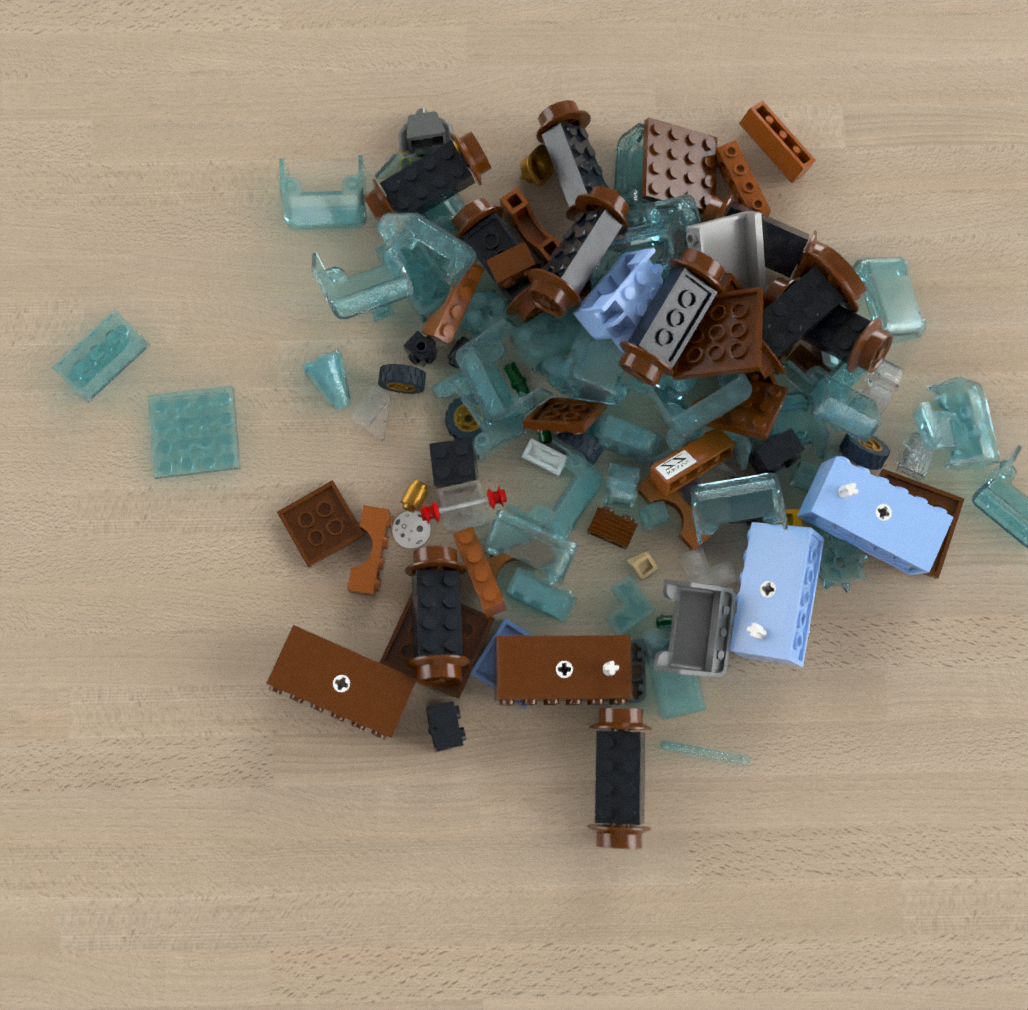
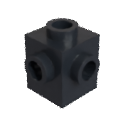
(421, 349)

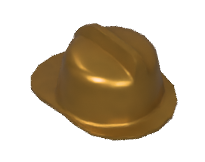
(537, 166)

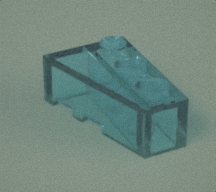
(625, 438)
(541, 595)

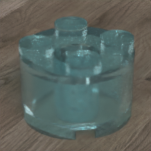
(621, 485)

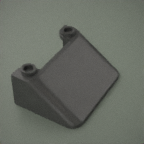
(698, 629)

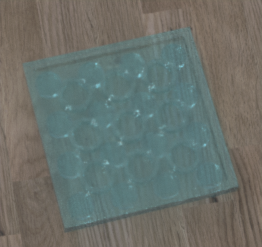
(193, 432)

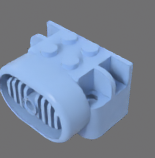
(621, 297)

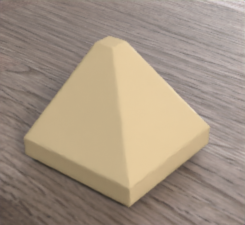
(642, 565)

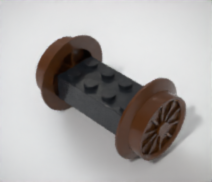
(806, 304)

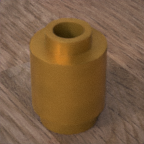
(414, 496)

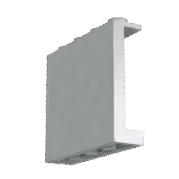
(734, 244)

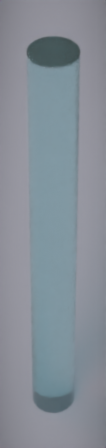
(705, 752)

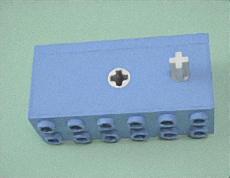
(875, 516)
(776, 593)

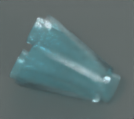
(329, 378)

